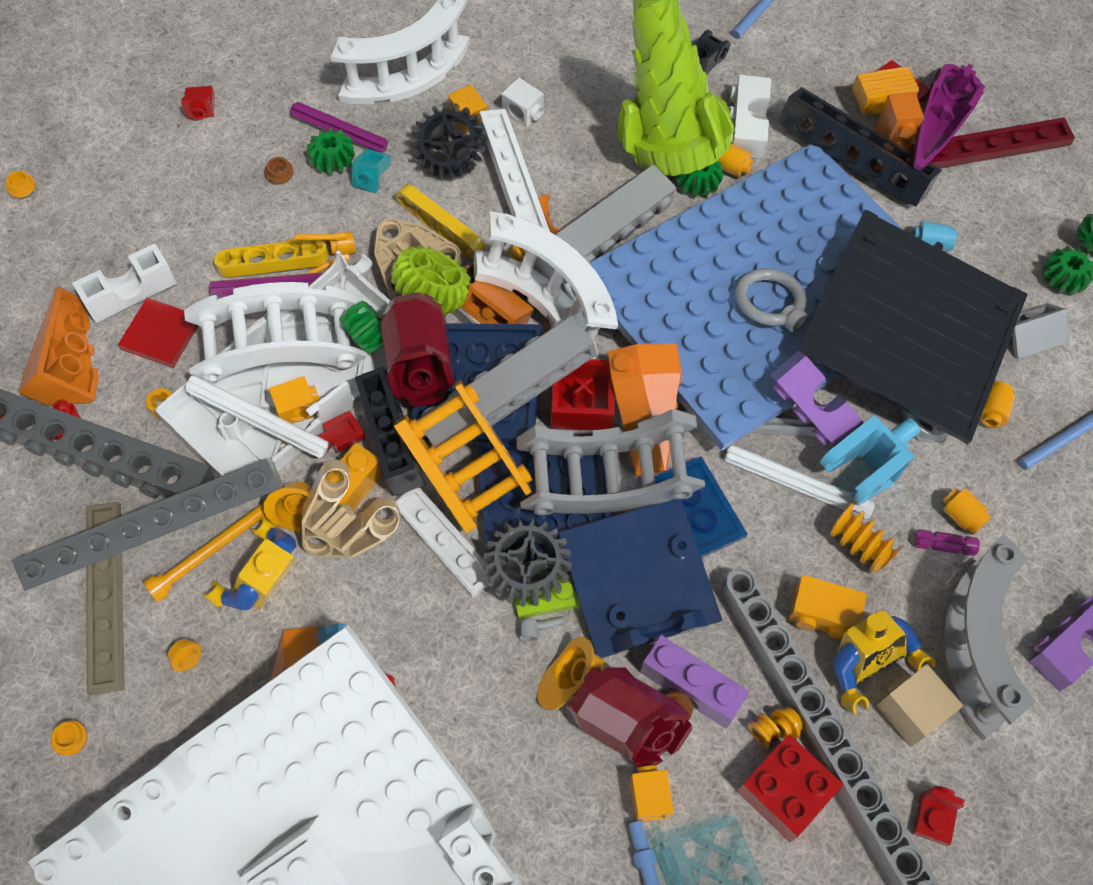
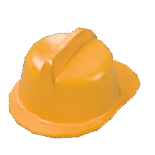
(286, 505)
(567, 673)

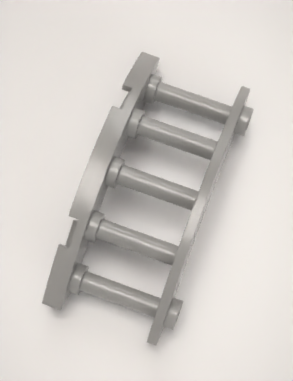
(608, 443)
(974, 642)

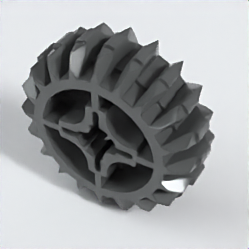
(515, 558)

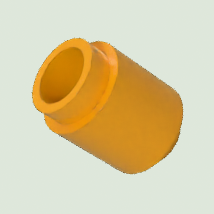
(736, 161)
(998, 405)
(966, 510)

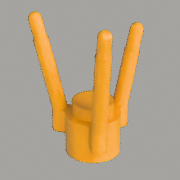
(339, 241)

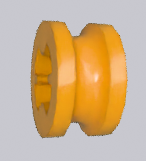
(156, 395)
(764, 730)

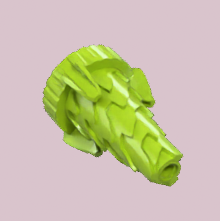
(674, 114)

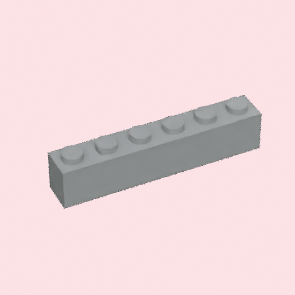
(615, 217)
(519, 377)

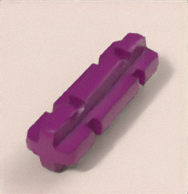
(946, 542)

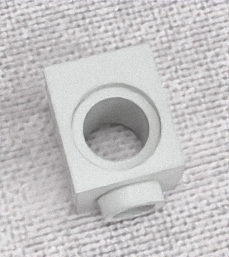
(523, 102)

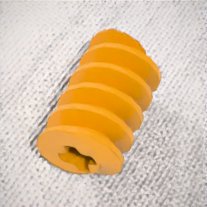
(864, 539)

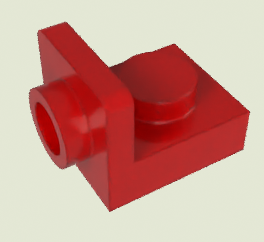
(198, 102)
(937, 815)

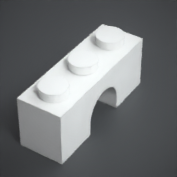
(750, 99)
(145, 278)

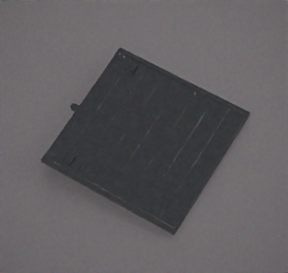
(914, 326)

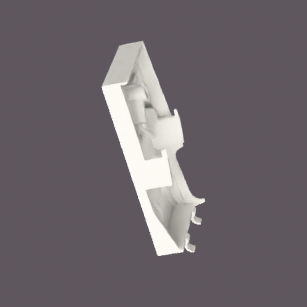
(233, 443)

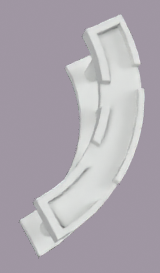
(418, 76)
(545, 293)
(272, 298)

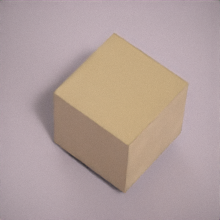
(918, 704)

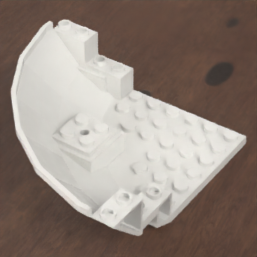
(293, 786)

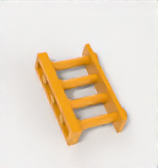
(432, 457)

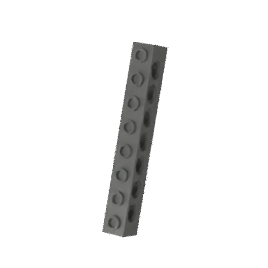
(105, 445)
(147, 524)

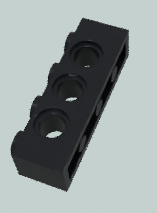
(382, 411)

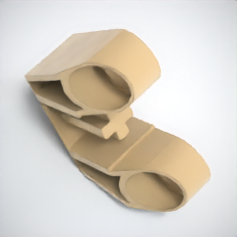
(408, 235)
(341, 528)

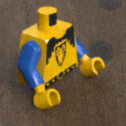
(261, 573)
(872, 648)

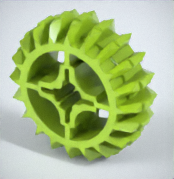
(431, 274)

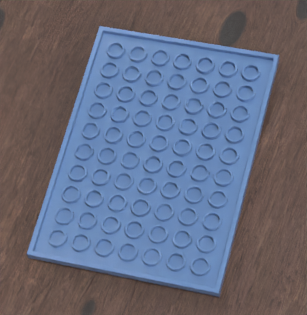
(684, 274)

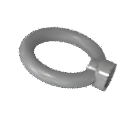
(792, 317)

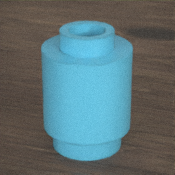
(936, 232)

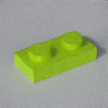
(560, 602)

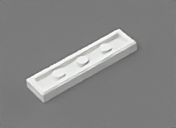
(444, 540)

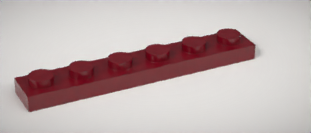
(1004, 142)

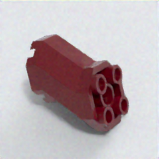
(417, 349)
(629, 715)

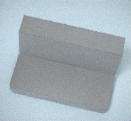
(1040, 330)

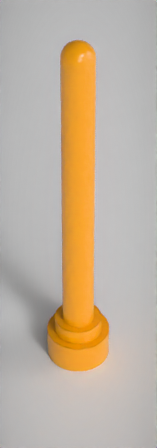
(161, 584)

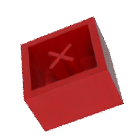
(584, 398)
(790, 788)

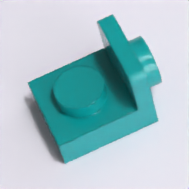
(368, 169)

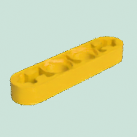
(439, 220)
(271, 262)

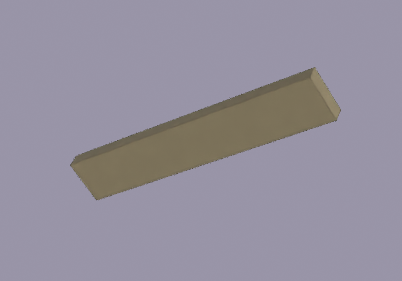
(104, 612)

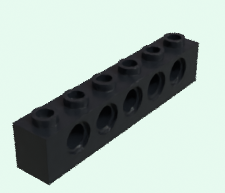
(870, 143)

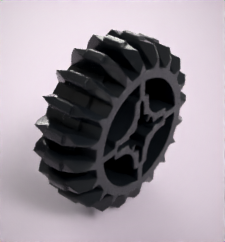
(459, 141)

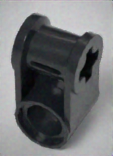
(711, 50)

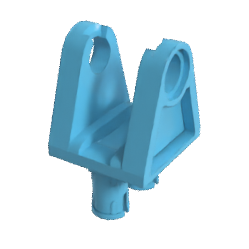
(881, 448)

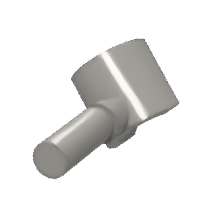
(529, 628)

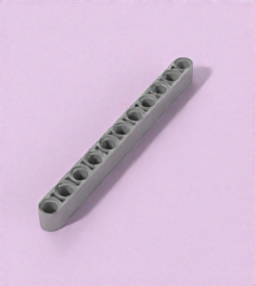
(825, 717)

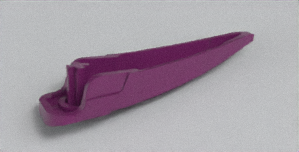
(950, 102)

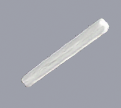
(257, 416)
(795, 480)

